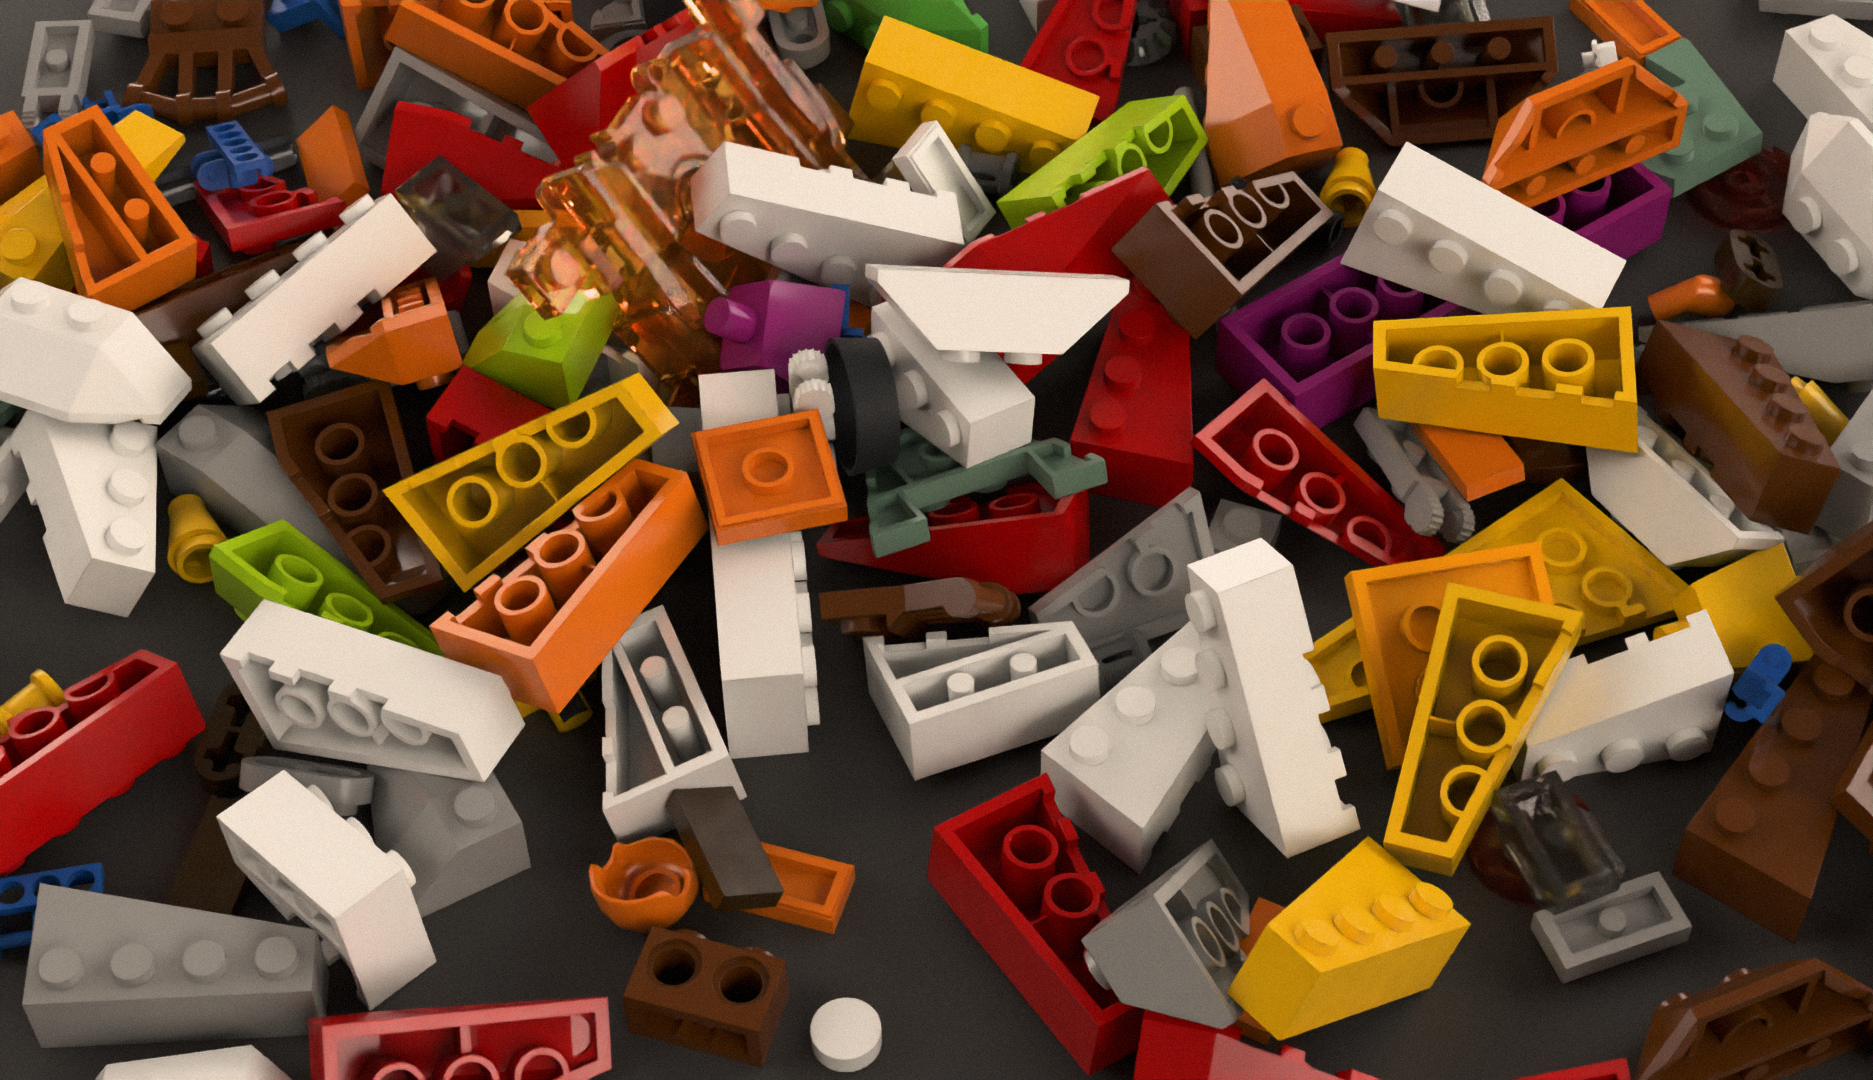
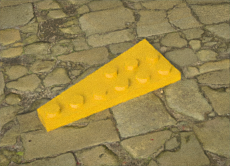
(1588, 566)

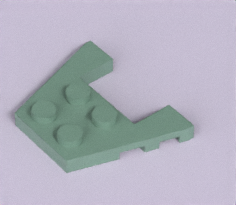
(1715, 127)
(928, 479)

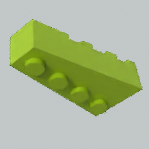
(1145, 132)

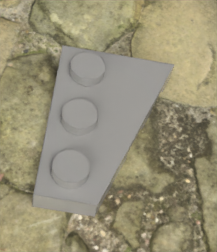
(1136, 579)

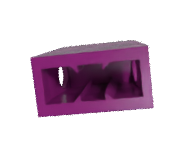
(770, 322)

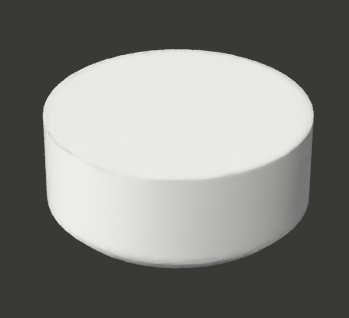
(846, 1034)

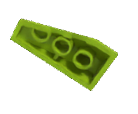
(541, 357)
(296, 572)

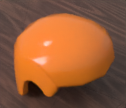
(645, 884)

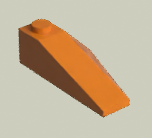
(1263, 94)

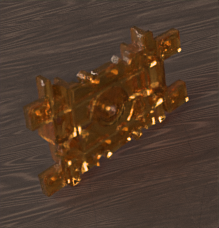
(636, 199)

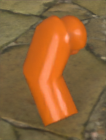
(1695, 295)

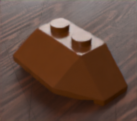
(1440, 78)
(184, 309)
(1758, 1024)

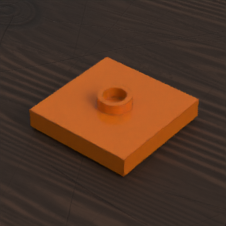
(769, 477)

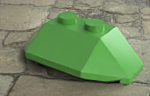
(941, 17)

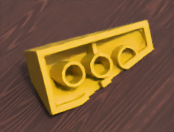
(28, 222)

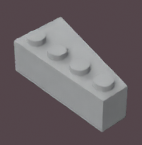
(165, 973)

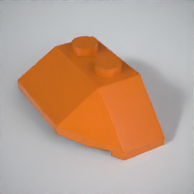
(1583, 132)
(400, 339)

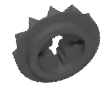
(1154, 37)

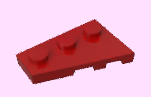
(1086, 48)
(265, 213)

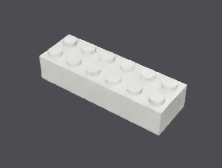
(759, 606)

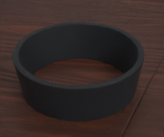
(864, 404)

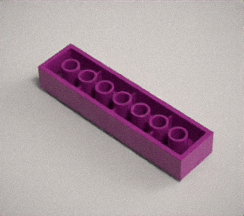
(1318, 329)

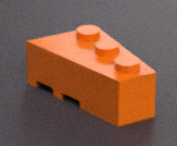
(112, 216)

